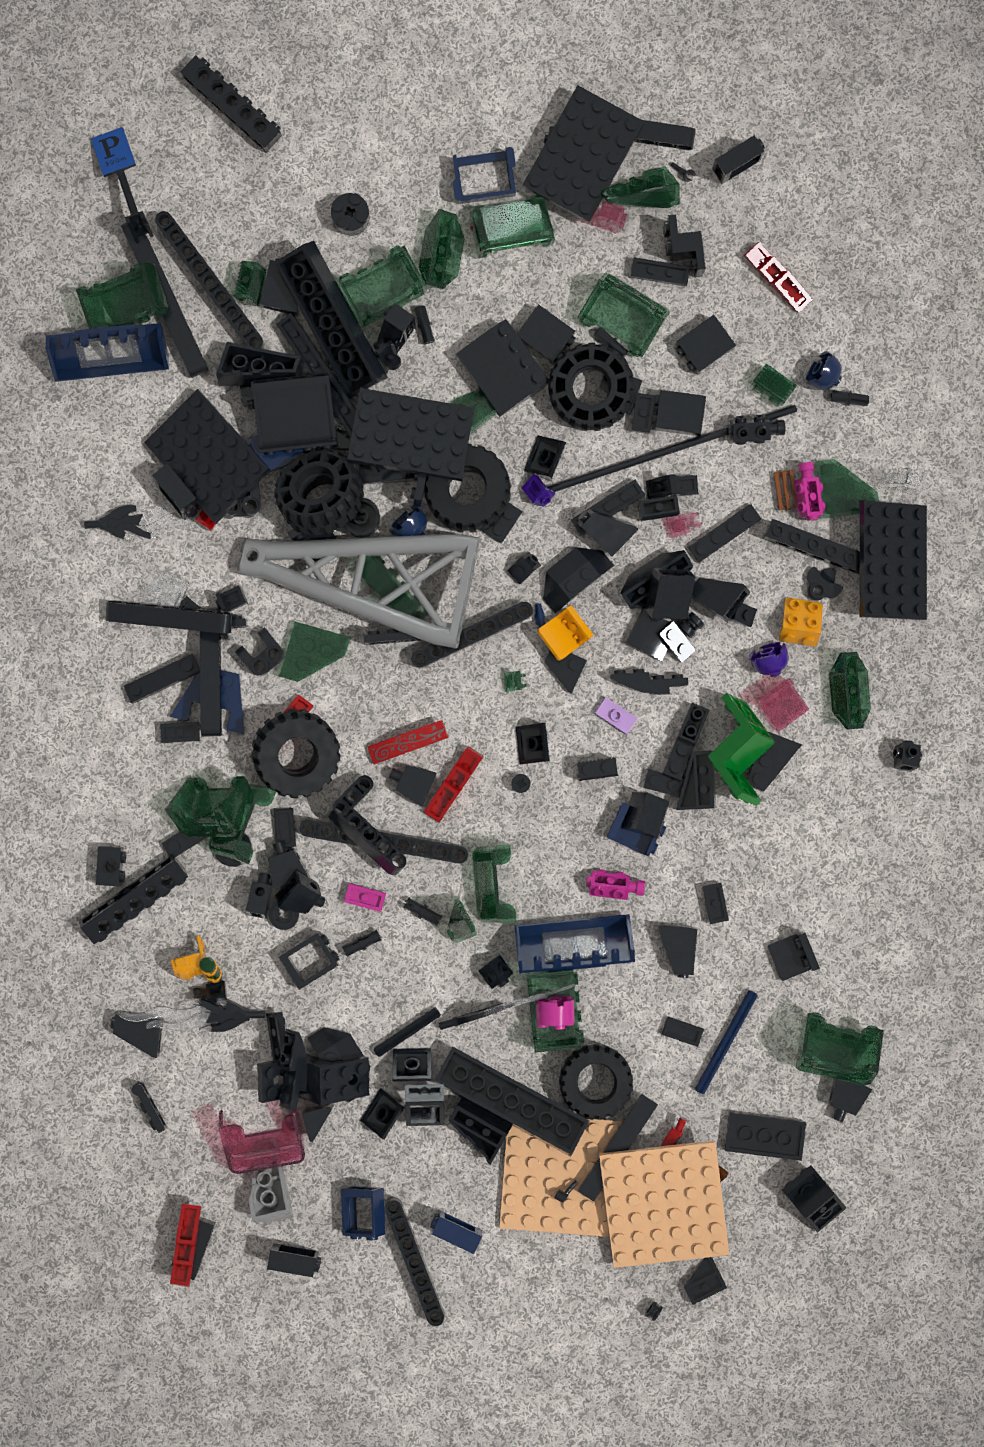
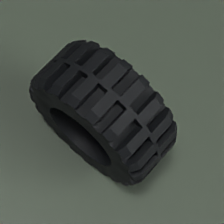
(622, 1081)

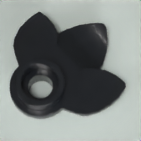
(825, 582)

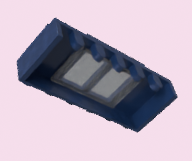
(107, 351)
(574, 944)

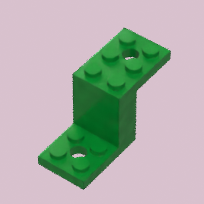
(741, 749)

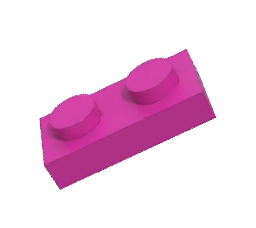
(365, 897)

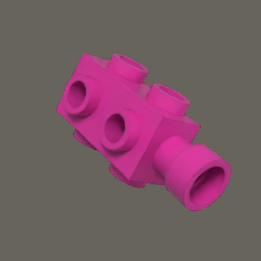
(808, 493)
(613, 885)

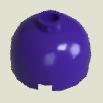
(770, 660)

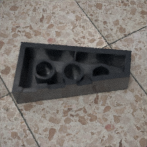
(246, 363)

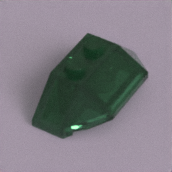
(441, 250)
(850, 690)

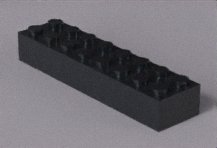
(330, 319)
(511, 1101)

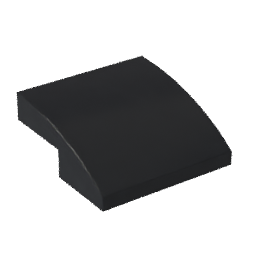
(645, 636)

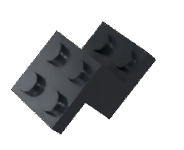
(684, 246)
(813, 1198)

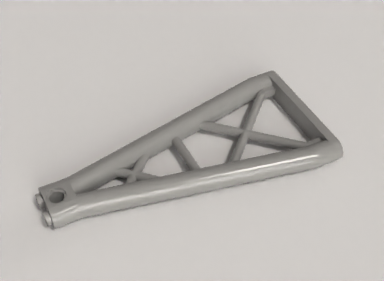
(440, 634)

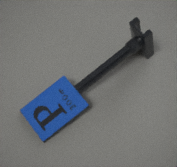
(115, 157)

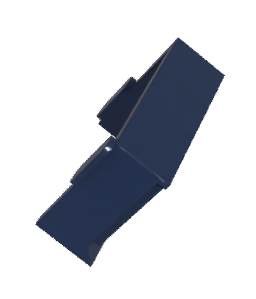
(507, 155)

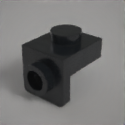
(687, 485)
(524, 567)
(231, 599)
(744, 615)
(237, 622)

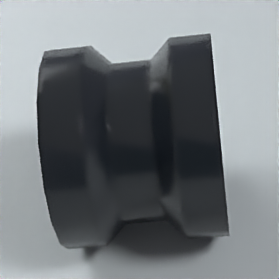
(518, 783)

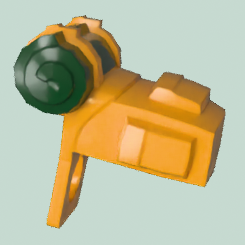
(197, 965)

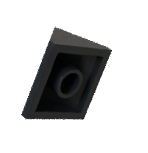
(545, 457)
(532, 743)
(645, 814)
(412, 1065)
(382, 1113)
(315, 1118)

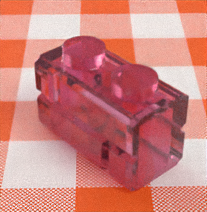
(611, 217)

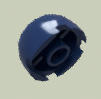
(824, 373)
(410, 523)

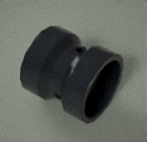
(694, 621)

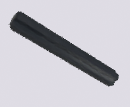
(406, 1032)

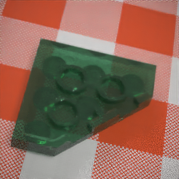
(842, 489)
(311, 651)

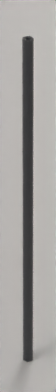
(659, 453)

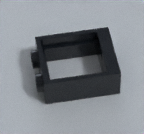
(738, 159)
(176, 492)
(291, 968)
(415, 1097)
(293, 1260)

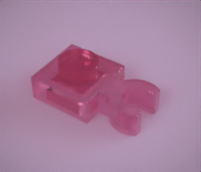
(680, 525)

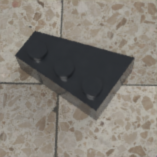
(397, 326)
(699, 783)
(480, 1128)

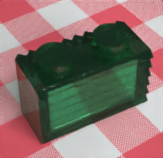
(250, 283)
(773, 385)

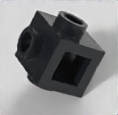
(907, 756)
(496, 972)

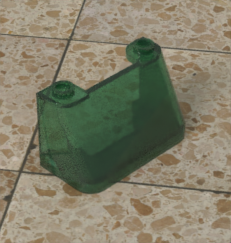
(511, 226)
(624, 313)
(209, 811)
(233, 847)
(486, 884)

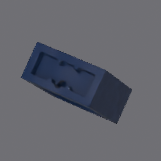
(349, 1212)
(456, 1231)

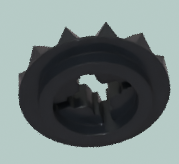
(282, 924)

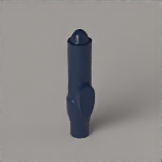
(539, 616)

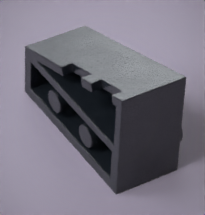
(770, 764)

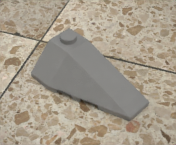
(270, 1196)

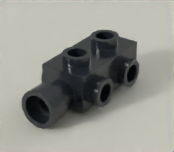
(752, 429)

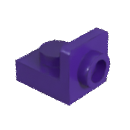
(537, 491)

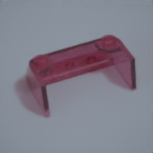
(262, 1149)

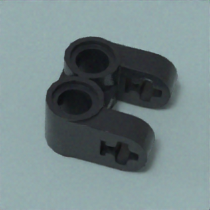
(253, 498)
(264, 656)

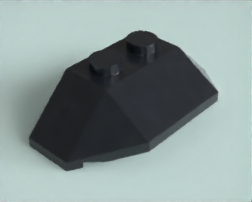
(573, 575)
(637, 584)
(335, 1047)

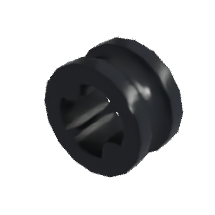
(654, 1311)

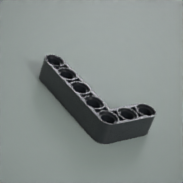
(363, 827)

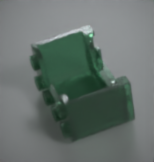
(382, 286)
(124, 299)
(549, 1038)
(839, 1051)

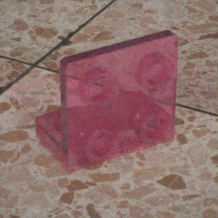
(783, 704)

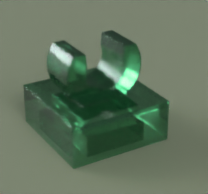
(513, 681)

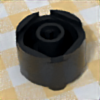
(350, 203)
(369, 525)

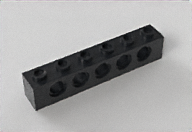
(192, 74)
(813, 546)
(136, 889)

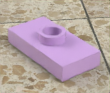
(616, 715)

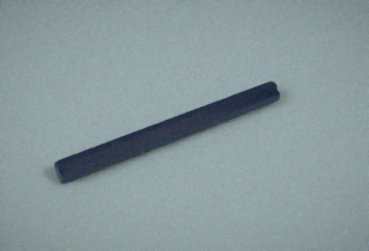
(726, 1042)

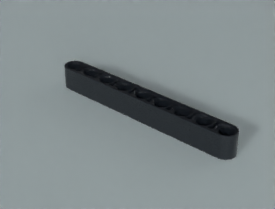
(205, 274)
(174, 318)
(393, 839)

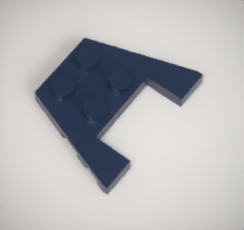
(230, 698)

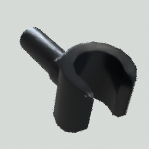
(683, 171)
(562, 1196)

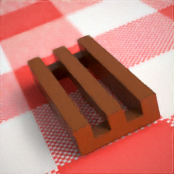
(786, 493)

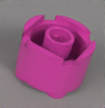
(555, 1012)

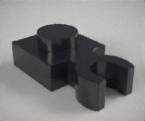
(212, 991)

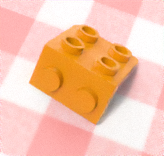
(801, 622)
(565, 633)

